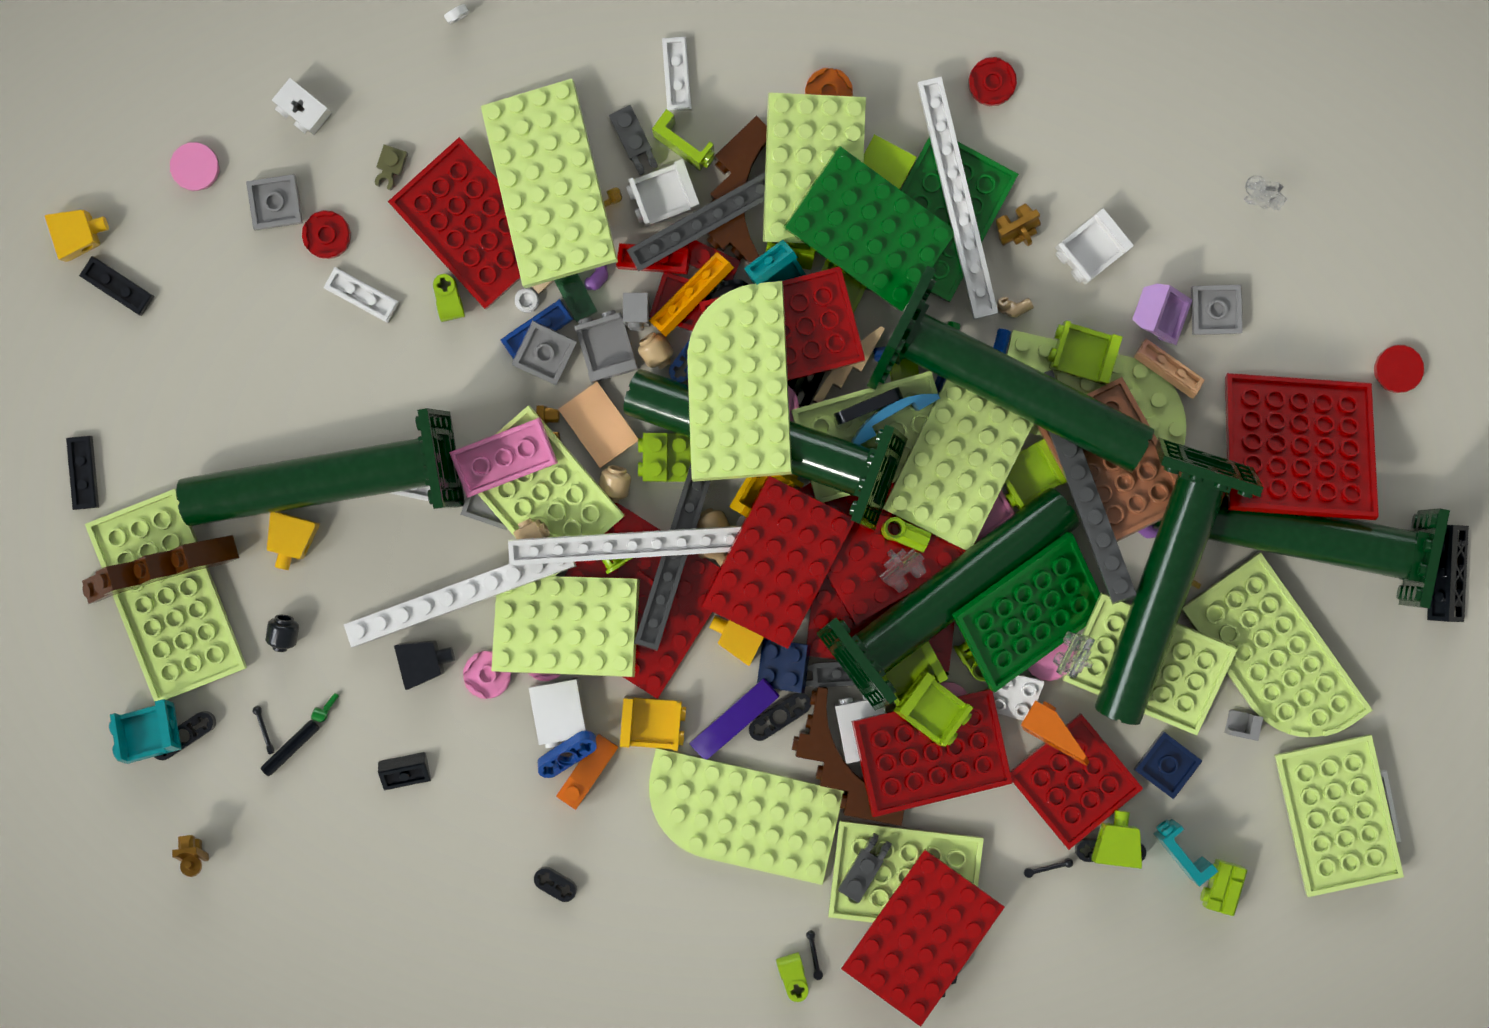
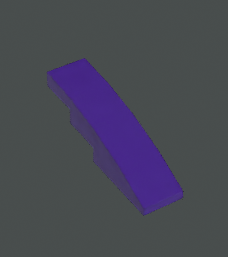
(734, 719)

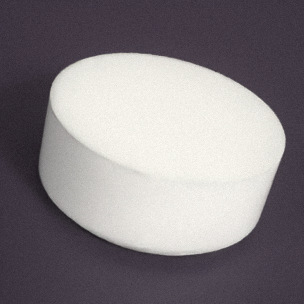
(456, 14)
(527, 300)

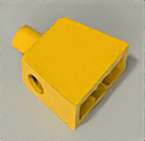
(74, 233)
(289, 537)
(737, 639)

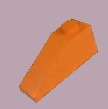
(1048, 727)
(586, 773)

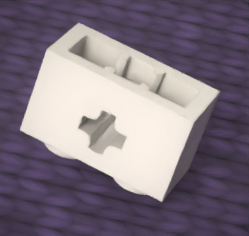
(293, 95)

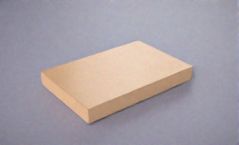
(598, 424)

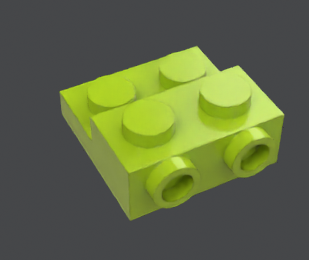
(664, 457)

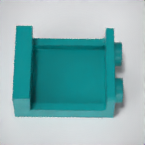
(775, 265)
(145, 732)
(1200, 870)

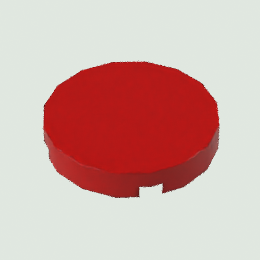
(992, 81)
(326, 234)
(1399, 368)

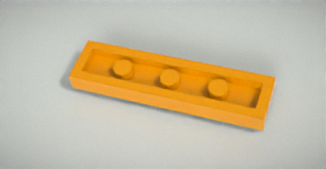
(691, 294)

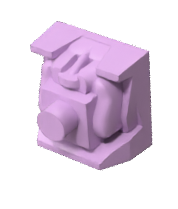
(1162, 311)

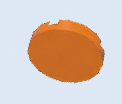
(829, 82)

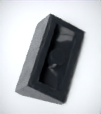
(404, 771)

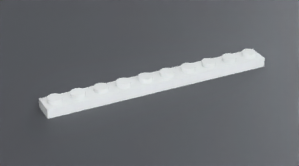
(957, 197)
(621, 545)
(448, 600)

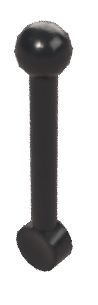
(257, 711)
(1028, 872)
(817, 973)

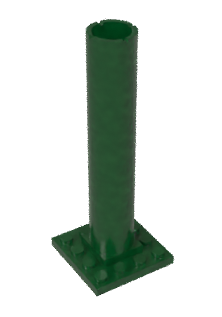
(1010, 383)
(813, 453)
(331, 477)
(1346, 543)
(1169, 574)
(931, 605)

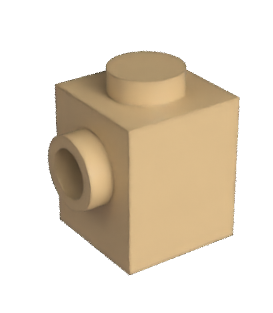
(530, 529)

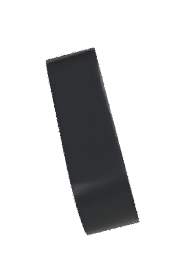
(552, 889)

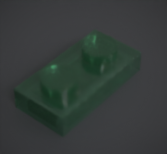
(576, 296)

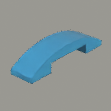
(918, 402)

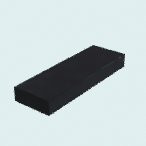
(116, 285)
(82, 472)

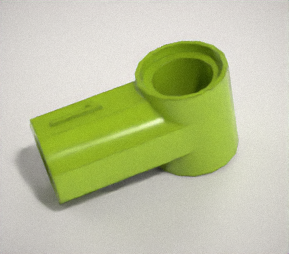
(908, 534)

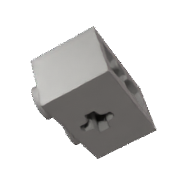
(636, 311)

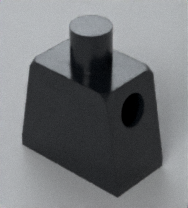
(421, 661)

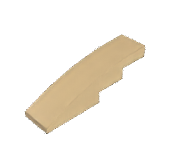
(839, 375)

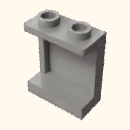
(605, 346)

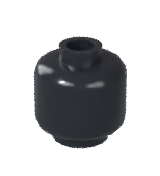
(282, 633)

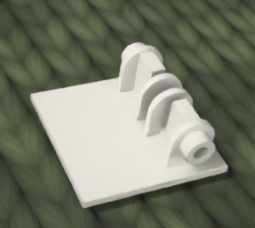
(1018, 696)

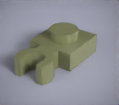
(390, 162)

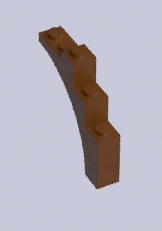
(737, 160)
(159, 566)
(834, 772)

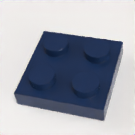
(784, 667)
(1168, 765)

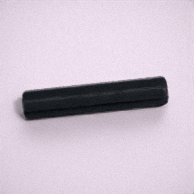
(290, 748)

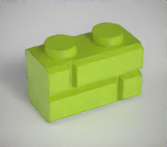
(1224, 888)

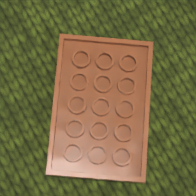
(1128, 498)

